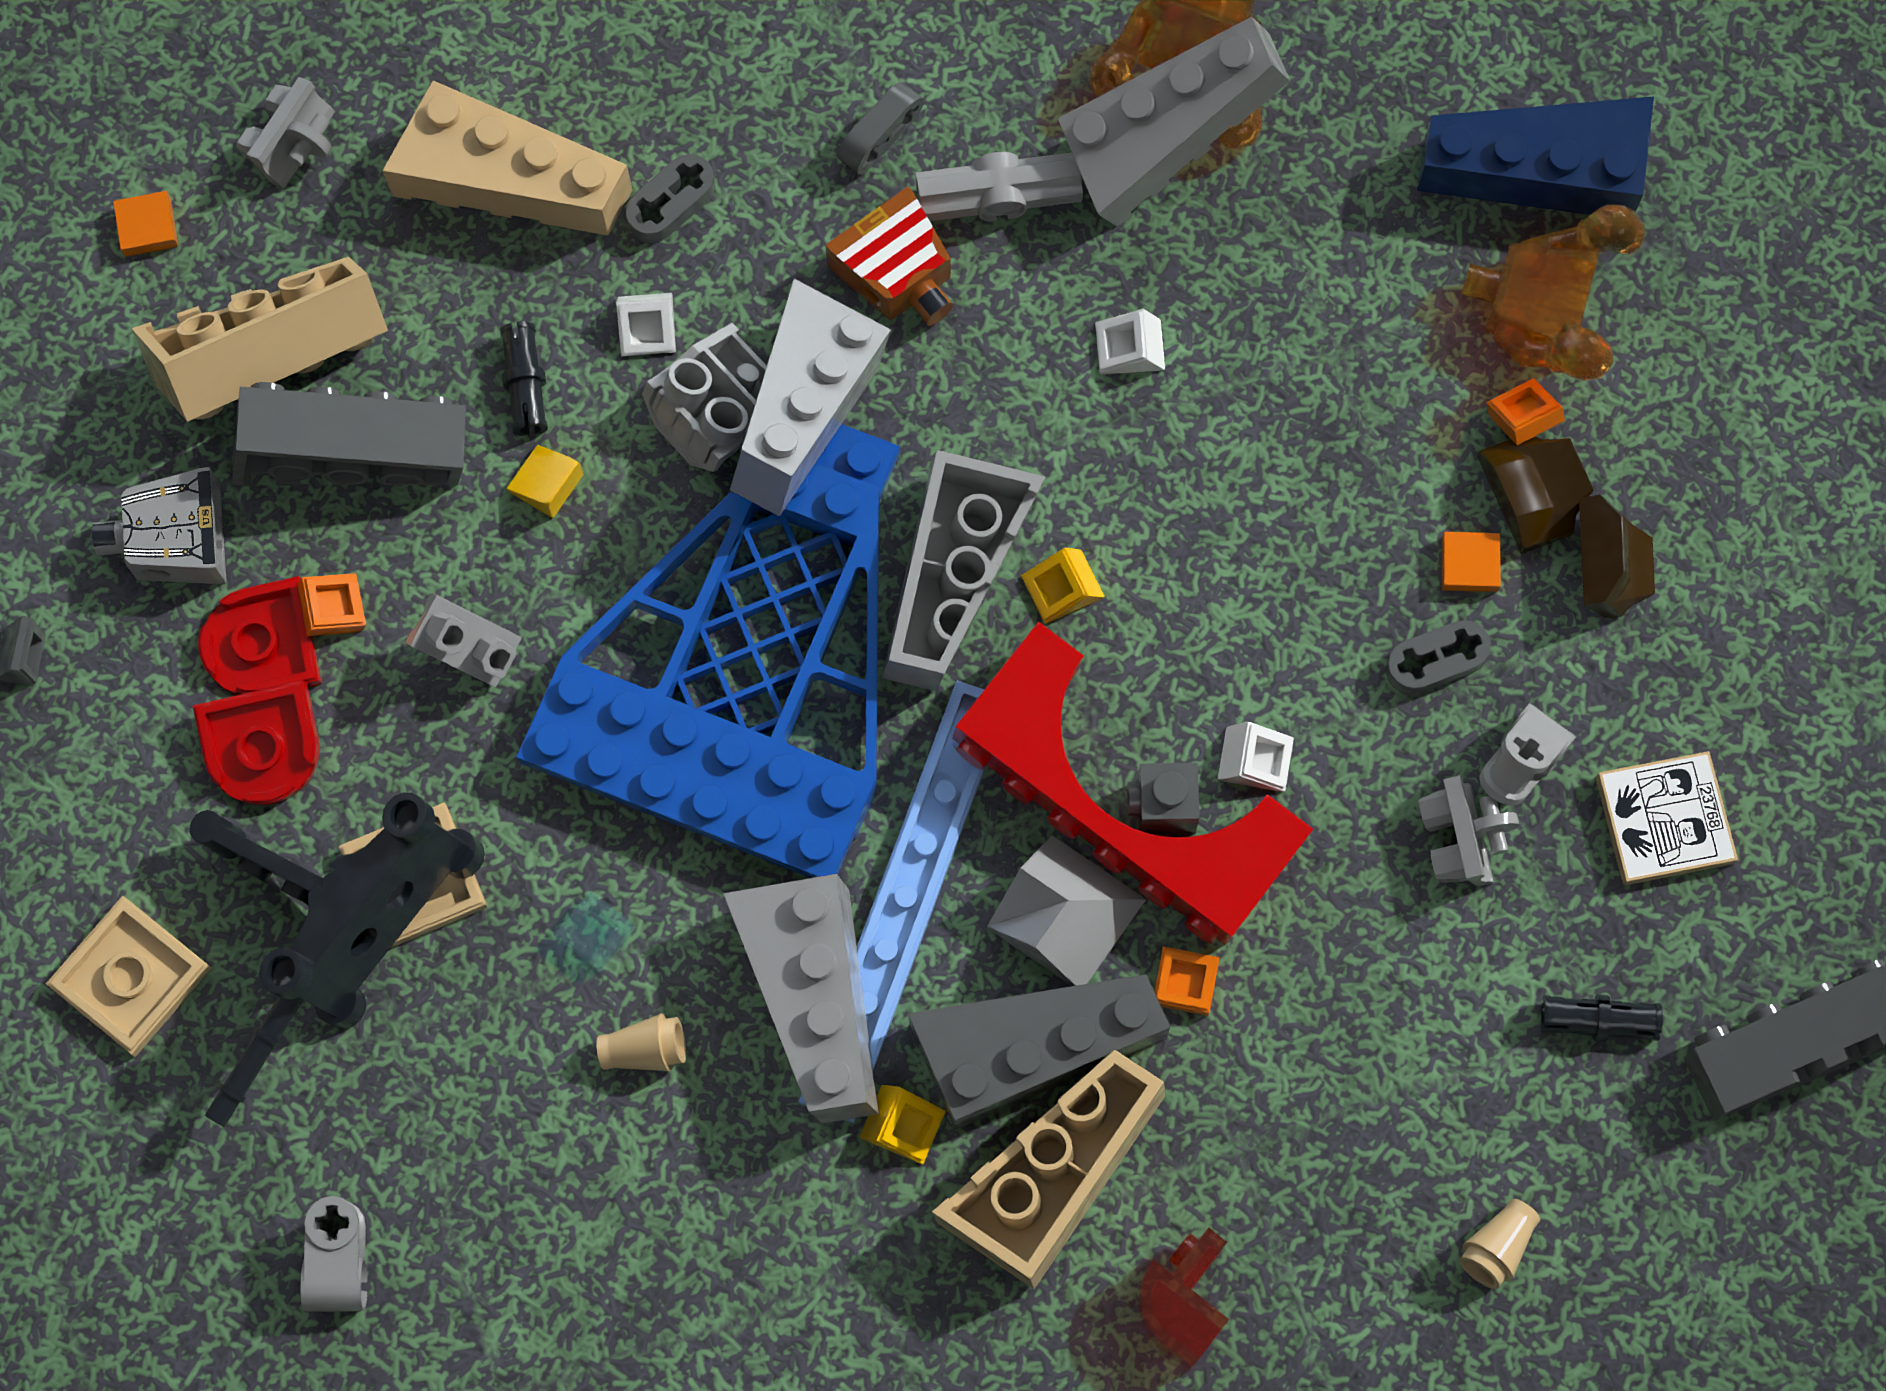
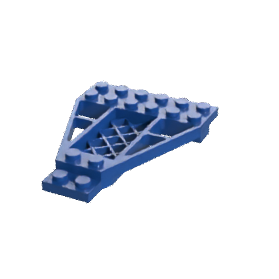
(703, 768)

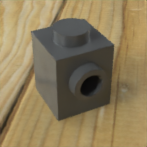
(1165, 798)

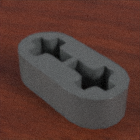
(880, 128)
(679, 206)
(1433, 645)

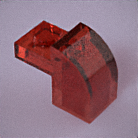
(1169, 1308)

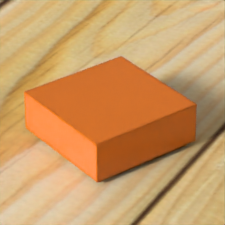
(145, 223)
(1525, 411)
(1471, 561)
(331, 604)
(1186, 980)

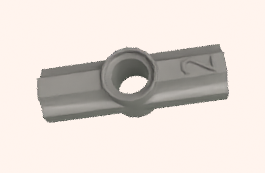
(999, 186)

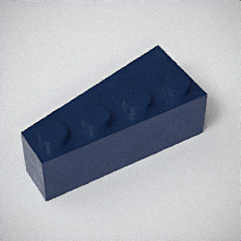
(1542, 155)

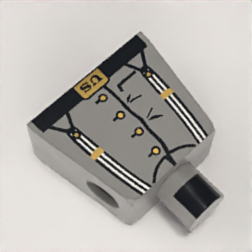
(169, 529)

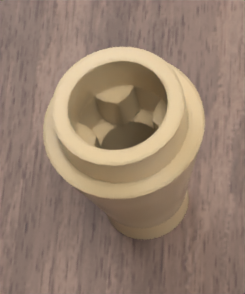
(644, 1046)
(1498, 1246)

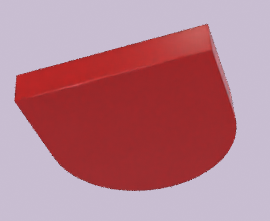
(259, 639)
(260, 743)

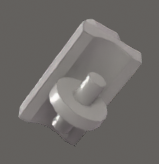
(291, 133)
(464, 640)
(1457, 808)

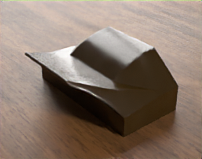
(1537, 488)
(1614, 559)

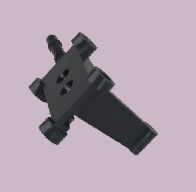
(349, 921)

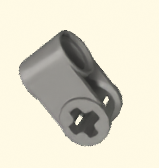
(1525, 756)
(331, 1267)

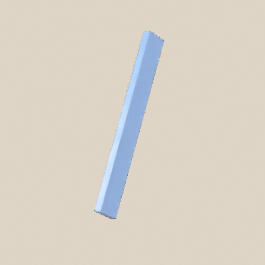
(916, 871)

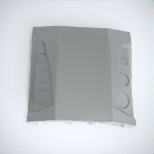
(707, 398)

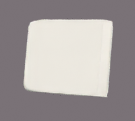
(646, 324)
(1130, 343)
(1255, 757)

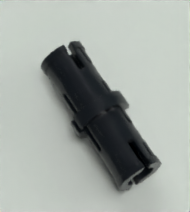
(523, 378)
(1601, 1018)

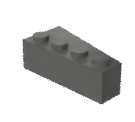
(346, 437)
(1792, 1043)
(1026, 1044)

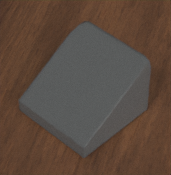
(21, 651)

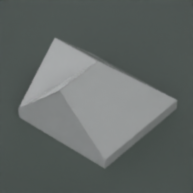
(1065, 912)

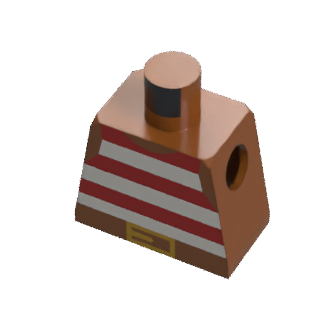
(895, 260)

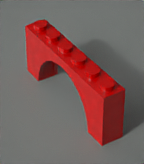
(1204, 877)

